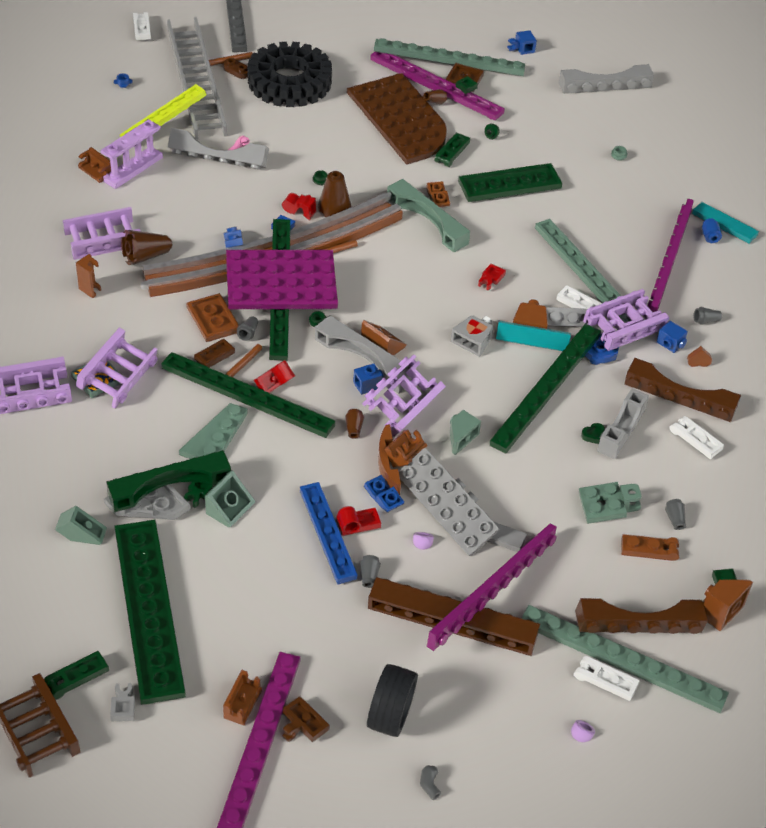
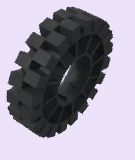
(273, 86)

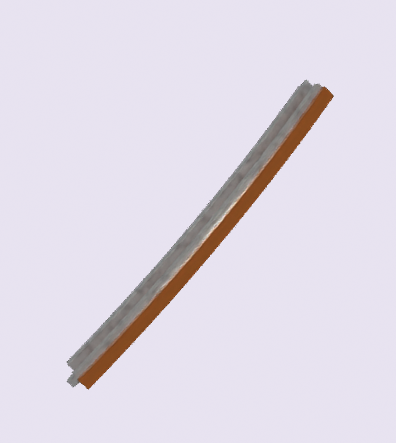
(328, 232)

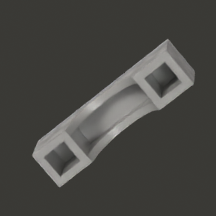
(617, 434)

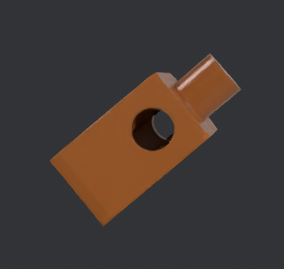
(531, 314)

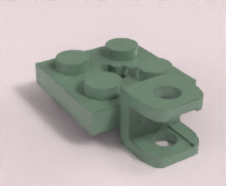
(616, 500)

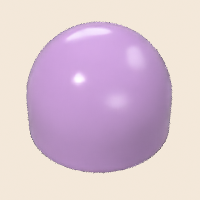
(423, 540)
(580, 733)

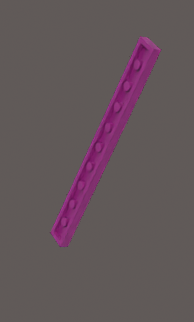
(435, 82)
(671, 252)
(489, 589)
(259, 742)

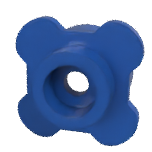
(123, 80)

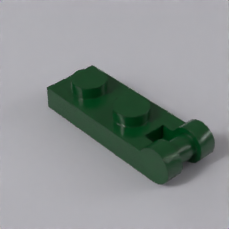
(452, 149)
(76, 674)

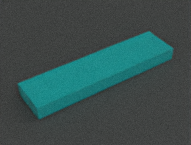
(726, 222)
(532, 335)

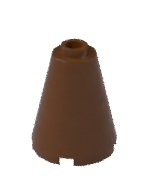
(334, 195)
(143, 246)

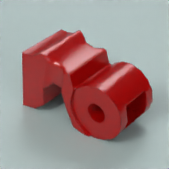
(294, 202)

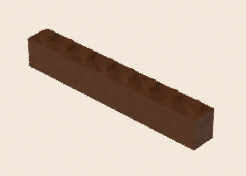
(430, 608)

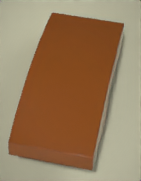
(437, 193)

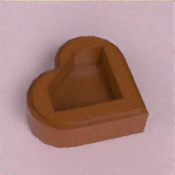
(699, 357)

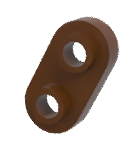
(236, 68)

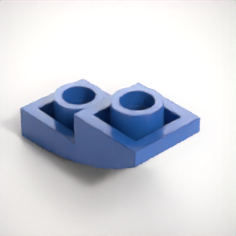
(233, 237)
(382, 494)

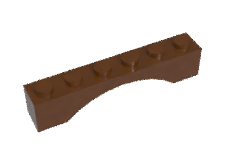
(717, 403)
(599, 616)

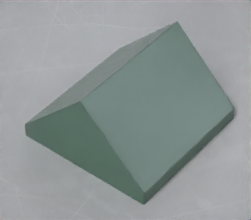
(228, 500)

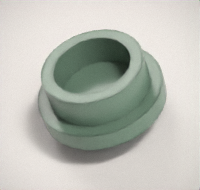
(619, 153)

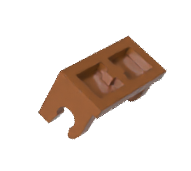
(95, 164)
(86, 275)
(404, 448)
(242, 698)

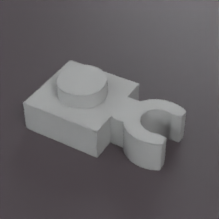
(123, 705)

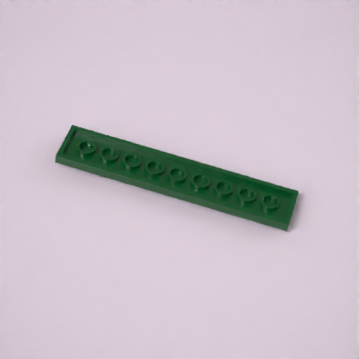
(149, 613)

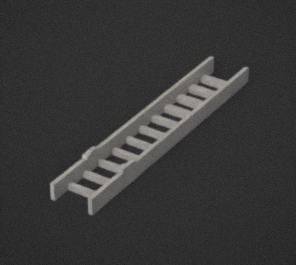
(209, 77)

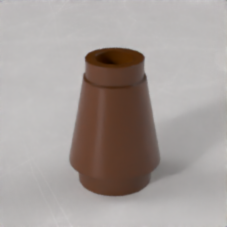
(435, 96)
(354, 422)

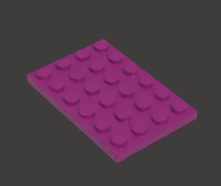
(281, 279)

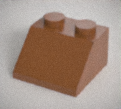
(725, 601)

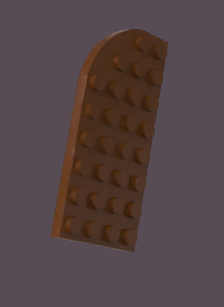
(401, 116)

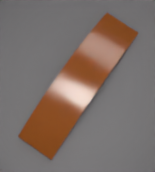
(390, 475)

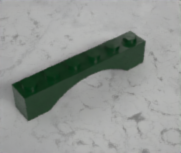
(129, 490)

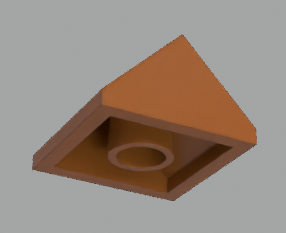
(382, 337)

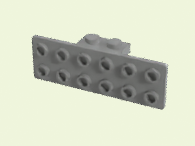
(448, 502)

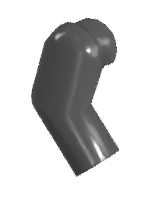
(427, 781)

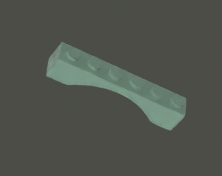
(407, 197)

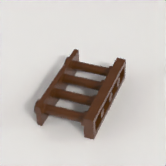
(57, 724)

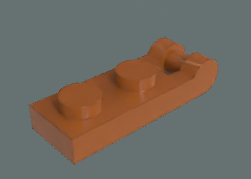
(650, 547)

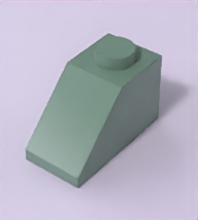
(463, 430)
(80, 527)

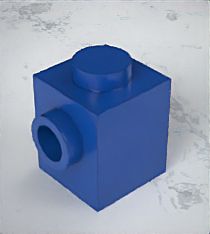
(672, 336)
(367, 378)

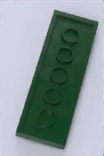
(509, 182)

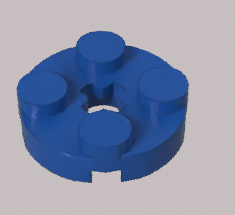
(598, 355)

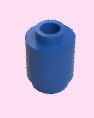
(711, 230)

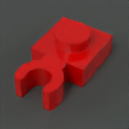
(490, 275)

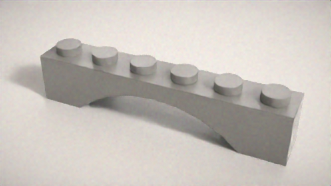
(578, 81)
(250, 154)
(338, 336)

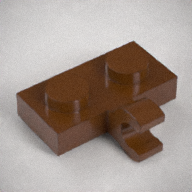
(303, 719)

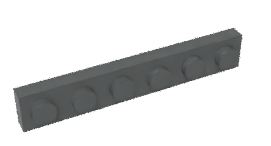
(236, 26)

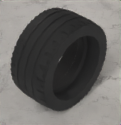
(392, 700)

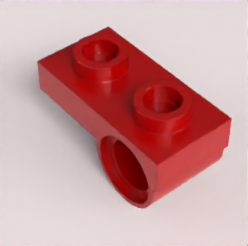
(274, 377)
(355, 521)

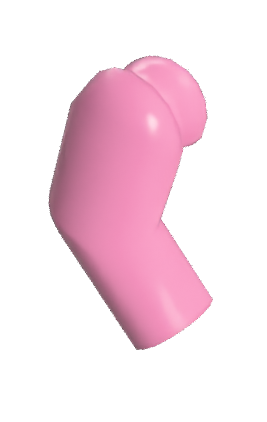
(241, 142)

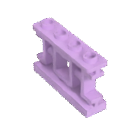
(627, 331)
(33, 373)
(413, 405)

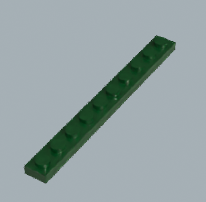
(279, 317)
(544, 389)
(248, 395)

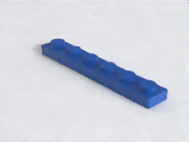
(328, 533)

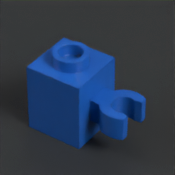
(524, 42)

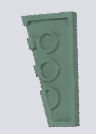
(216, 433)

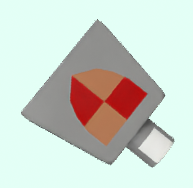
(473, 334)

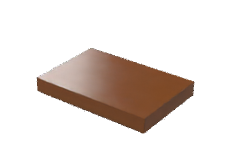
(213, 317)

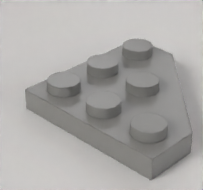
(158, 504)

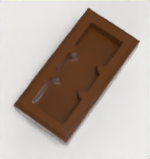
(214, 353)

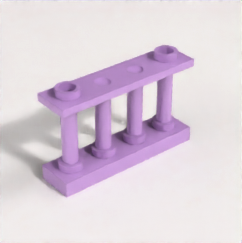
(139, 162)
(102, 244)
(108, 352)

